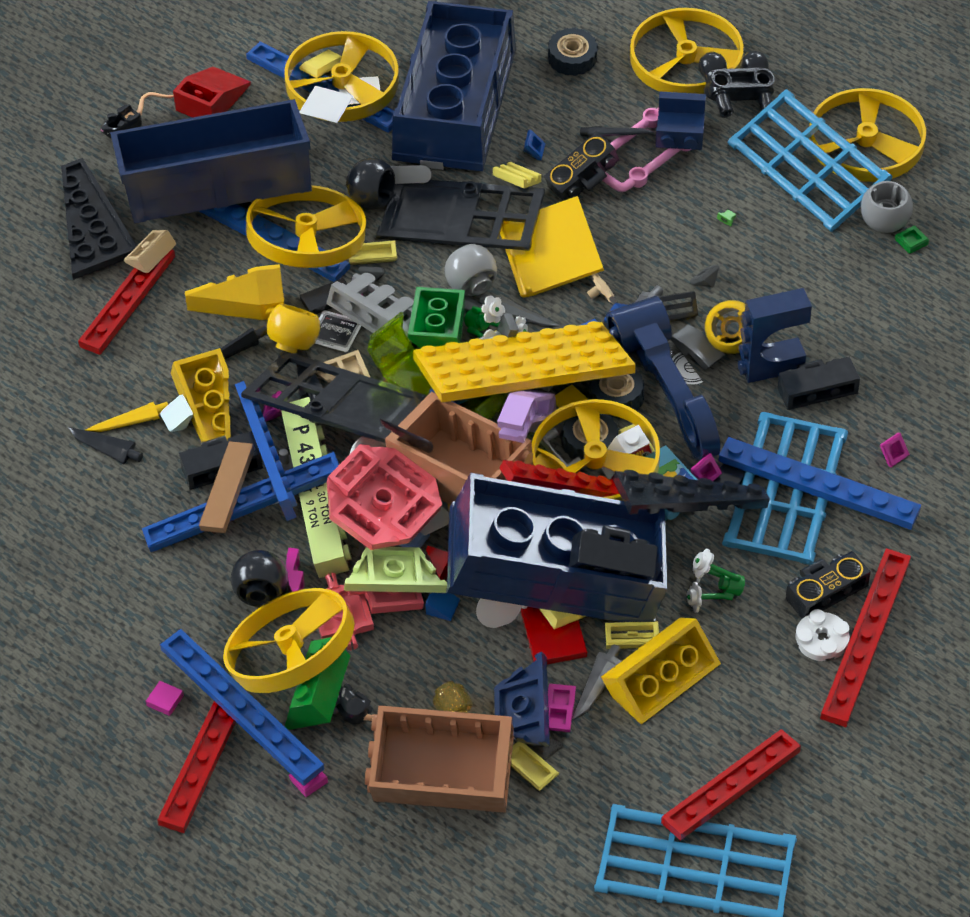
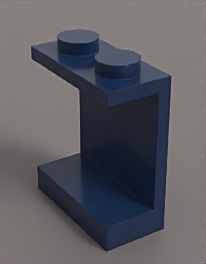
(680, 120)

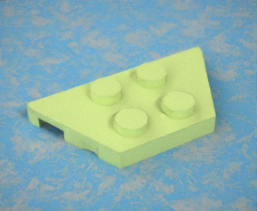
(394, 571)

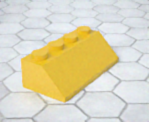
(661, 669)

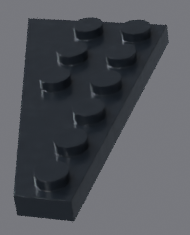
(93, 226)
(684, 494)

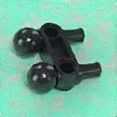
(748, 82)

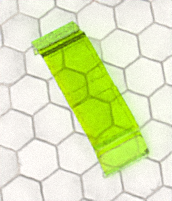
(394, 357)

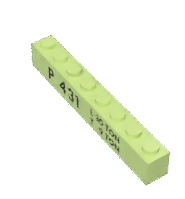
(324, 535)

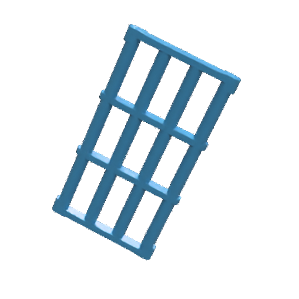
(815, 180)
(794, 508)
(721, 879)

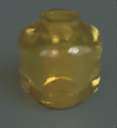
(452, 698)

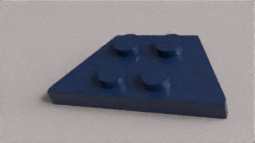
(526, 701)

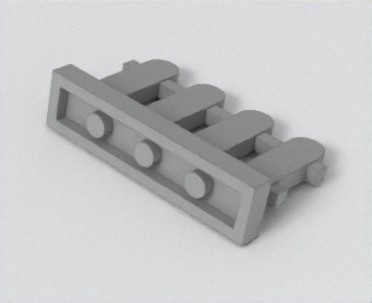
(368, 309)

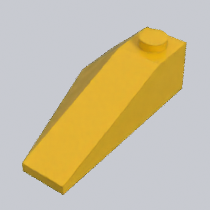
(242, 296)
(206, 389)

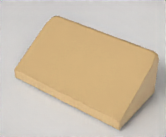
(151, 250)

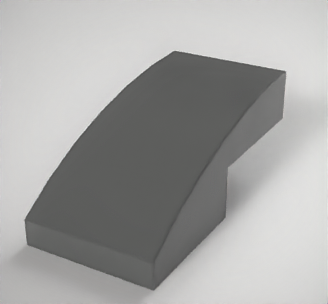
(694, 342)

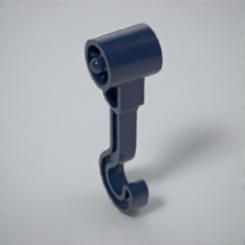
(646, 331)

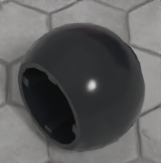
(371, 183)
(259, 577)

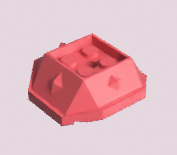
(381, 475)

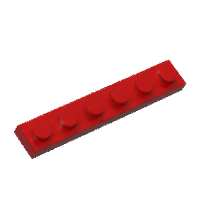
(121, 306)
(558, 479)
(197, 770)
(730, 784)

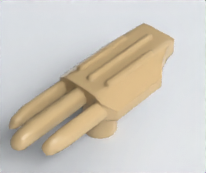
(601, 287)

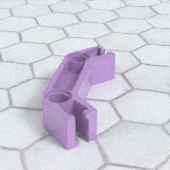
(524, 413)

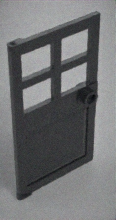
(446, 209)
(347, 402)

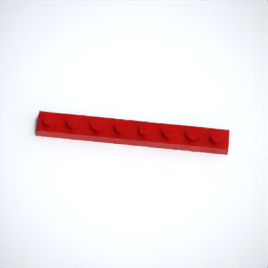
(865, 638)

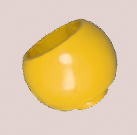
(716, 314)
(293, 328)

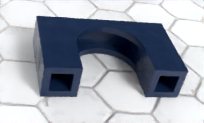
(763, 318)

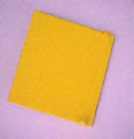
(559, 249)

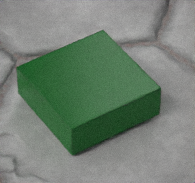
(912, 239)

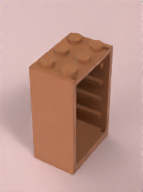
(460, 442)
(440, 758)

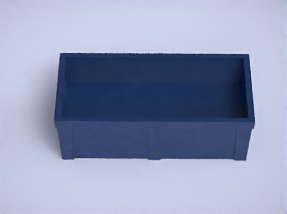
(454, 86)
(213, 160)
(516, 544)

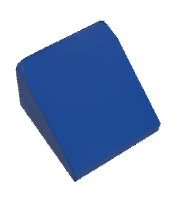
(442, 605)

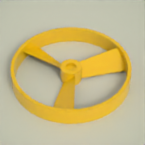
(356, 45)
(687, 50)
(867, 132)
(308, 256)
(595, 452)
(322, 607)

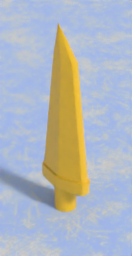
(138, 415)

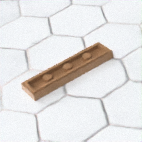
(227, 487)

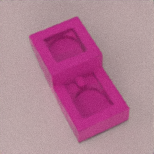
(295, 577)
(561, 706)

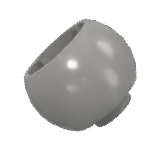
(886, 207)
(471, 269)

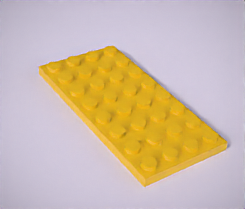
(522, 361)

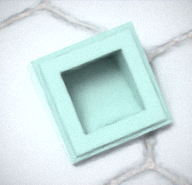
(177, 414)

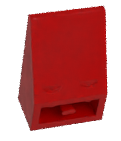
(208, 92)

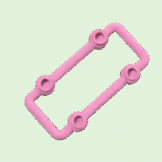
(638, 176)

